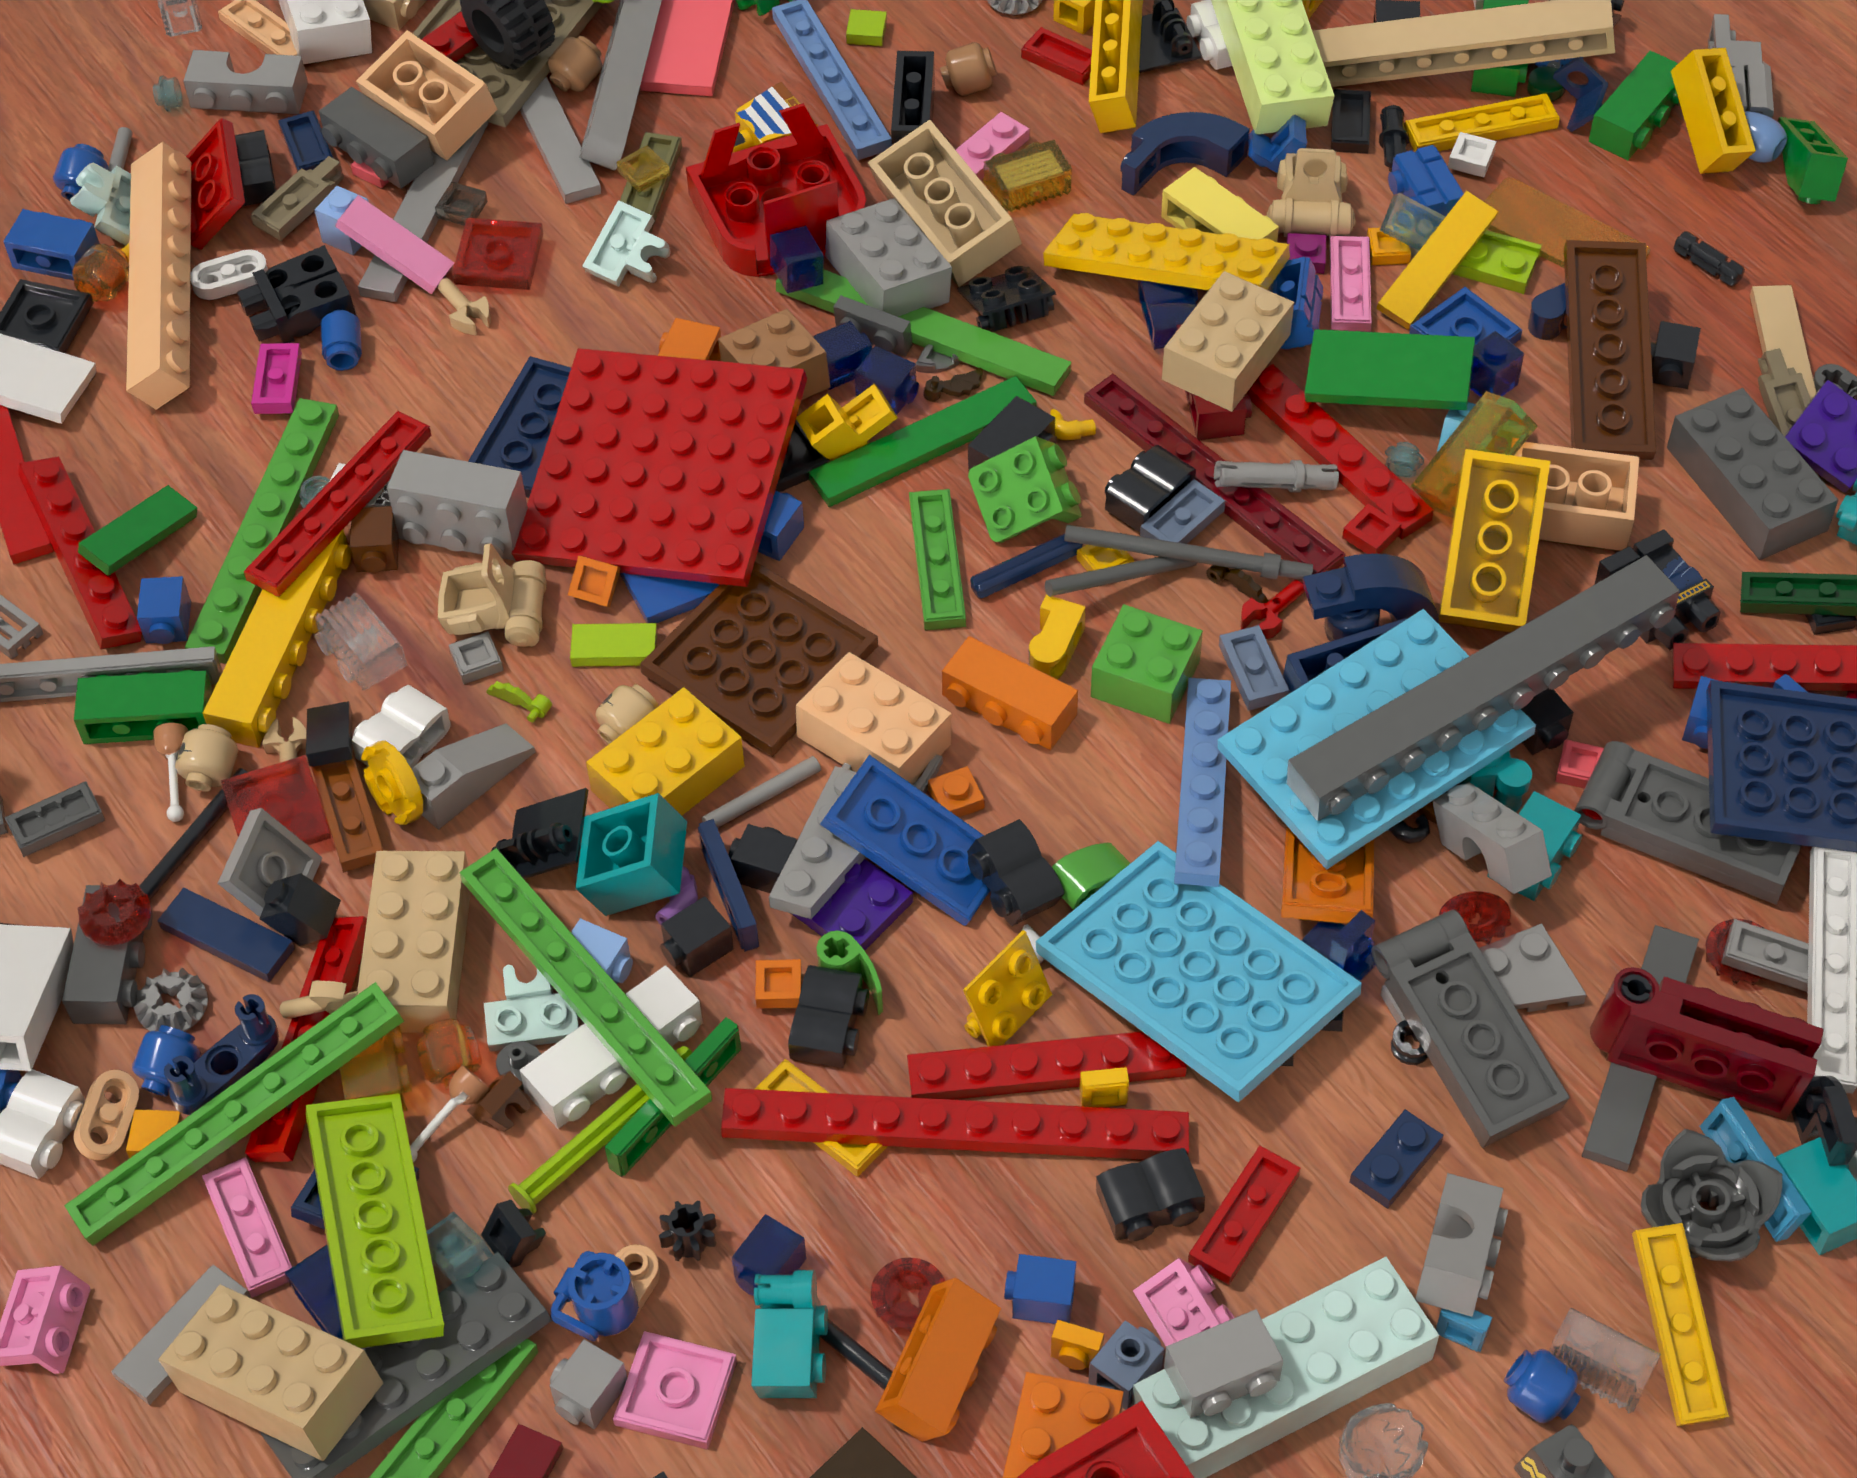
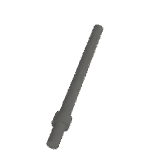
(1268, 565)

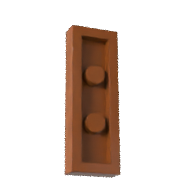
(347, 813)

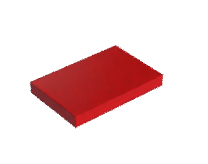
(214, 182)

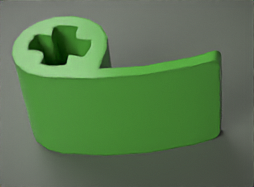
(1087, 871)
(842, 952)

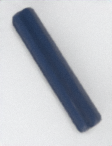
(1023, 566)

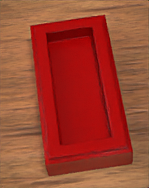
(1058, 55)

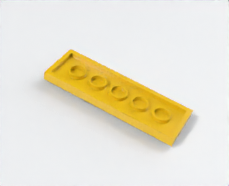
(1162, 253)

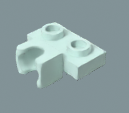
(109, 197)
(625, 246)
(528, 1014)

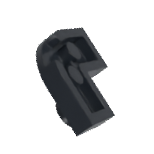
(1827, 1114)

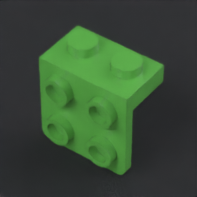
(1024, 489)

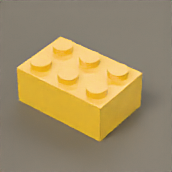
(672, 752)

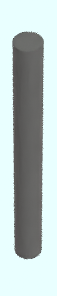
(1113, 574)

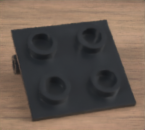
(1165, 38)
(1000, 294)
(546, 835)

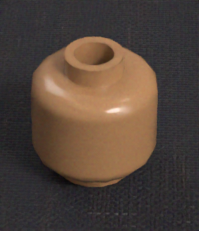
(574, 64)
(968, 69)

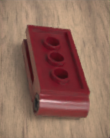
(1707, 1041)

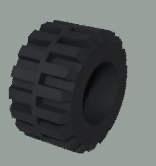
(509, 29)

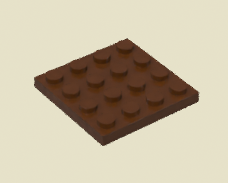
(756, 654)

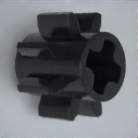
(691, 1243)

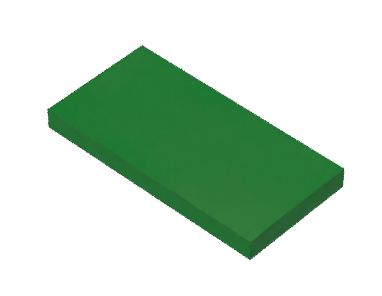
(1390, 369)

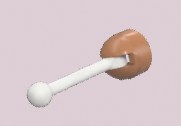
(167, 742)
(464, 1089)

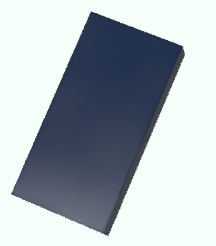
(304, 140)

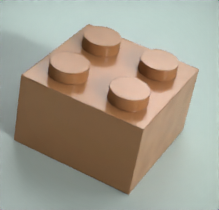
(780, 343)

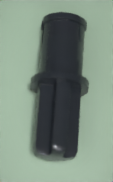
(1393, 135)

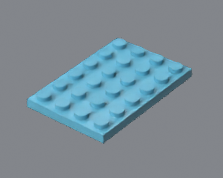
(1338, 698)
(1199, 972)

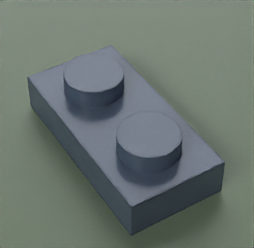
(1184, 515)
(1253, 667)

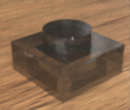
(460, 203)

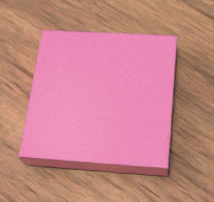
(675, 1390)

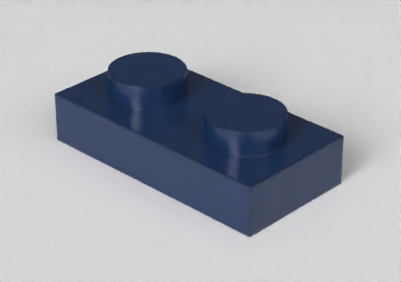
(1396, 1158)

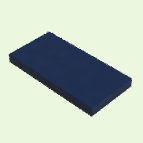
(524, 421)

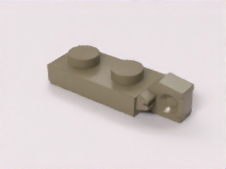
(297, 198)
(1781, 390)

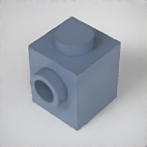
(1126, 1360)

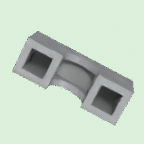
(272, 88)
(1477, 823)
(1463, 1246)

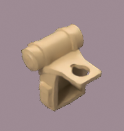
(1312, 195)
(494, 597)

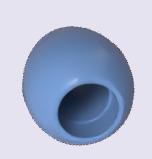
(1767, 136)

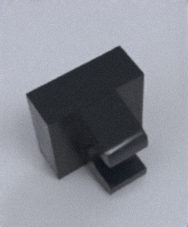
(510, 1233)

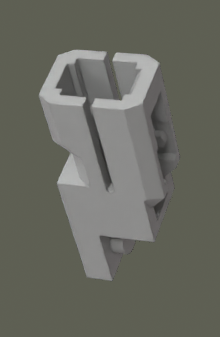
(1749, 70)

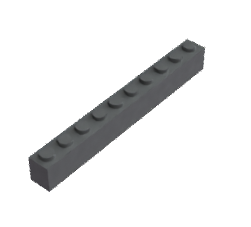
(1481, 688)

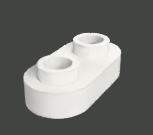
(226, 274)

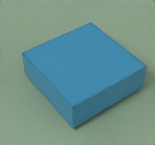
(1463, 1328)

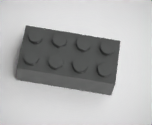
(1751, 473)

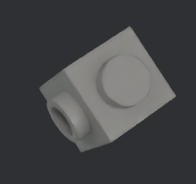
(587, 1384)

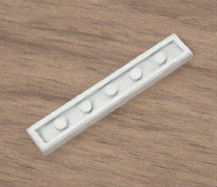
(1833, 962)

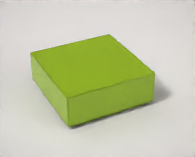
(866, 27)

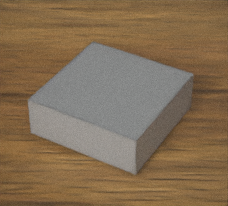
(475, 657)

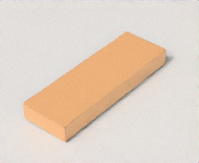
(259, 26)

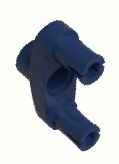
(240, 1049)

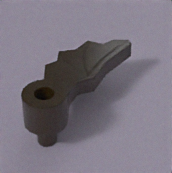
(957, 386)
(1242, 582)

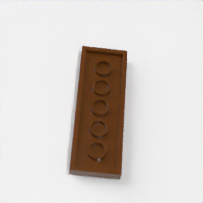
(1609, 348)

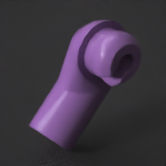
(678, 902)

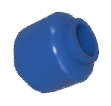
(70, 165)
(158, 1050)
(1542, 1386)

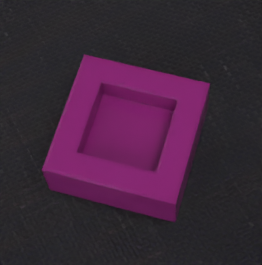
(1308, 246)

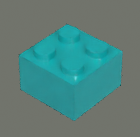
(631, 854)

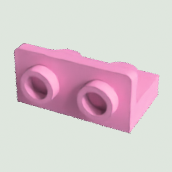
(1181, 1302)
(42, 1318)

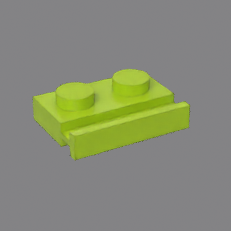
(1501, 261)

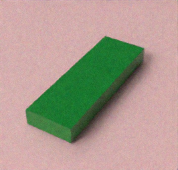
(137, 530)

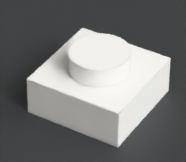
(1472, 154)

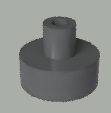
(515, 1057)

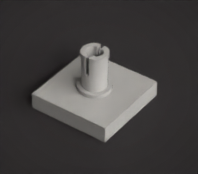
(264, 855)

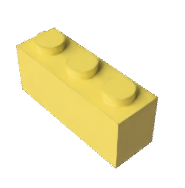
(1207, 206)

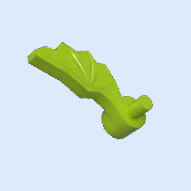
(515, 696)

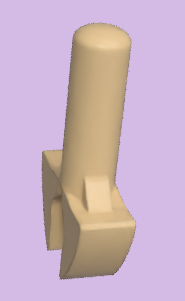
(459, 319)
(287, 750)
(322, 997)

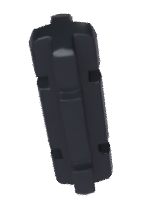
(1709, 258)

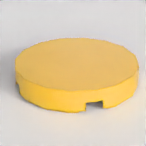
(392, 782)

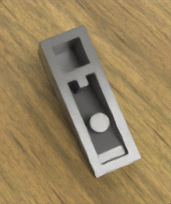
(466, 770)

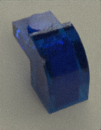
(1346, 945)

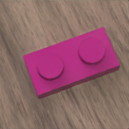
(276, 378)

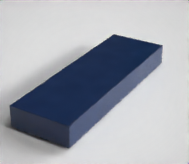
(728, 885)
(226, 934)

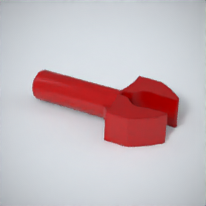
(1272, 625)

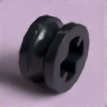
(1403, 1050)

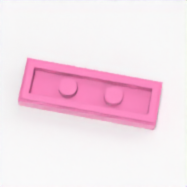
(394, 244)
(1350, 283)
(248, 1226)

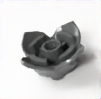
(1698, 1172)

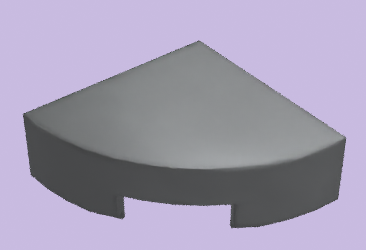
(931, 360)

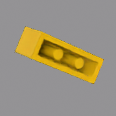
(1713, 110)

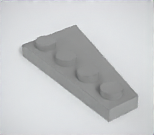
(818, 858)
(1527, 969)

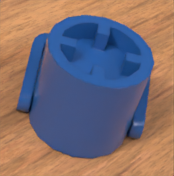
(600, 1295)

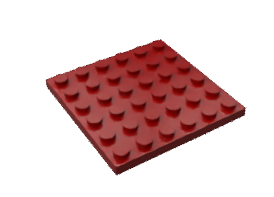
(662, 466)

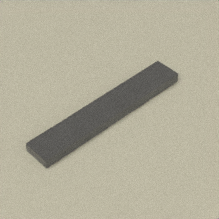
(1628, 1090)

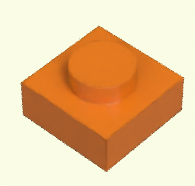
(594, 581)
(957, 792)
(778, 983)

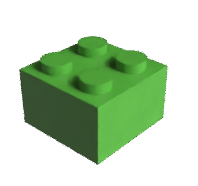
(1146, 663)

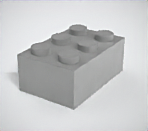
(888, 259)
(457, 503)

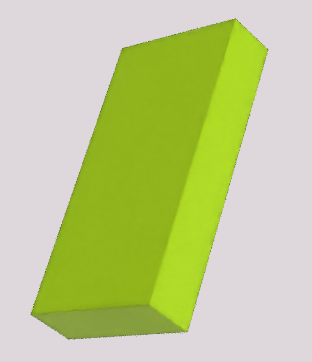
(612, 644)

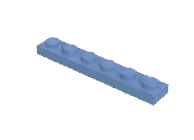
(832, 79)
(1202, 783)

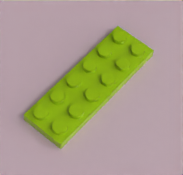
(374, 1221)

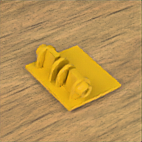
(1006, 992)

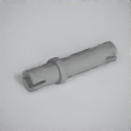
(1288, 476)

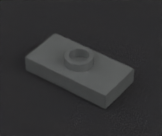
(54, 818)

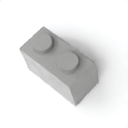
(1223, 1364)

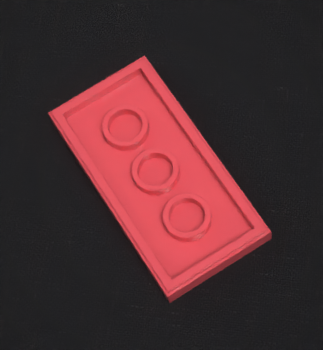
(687, 46)

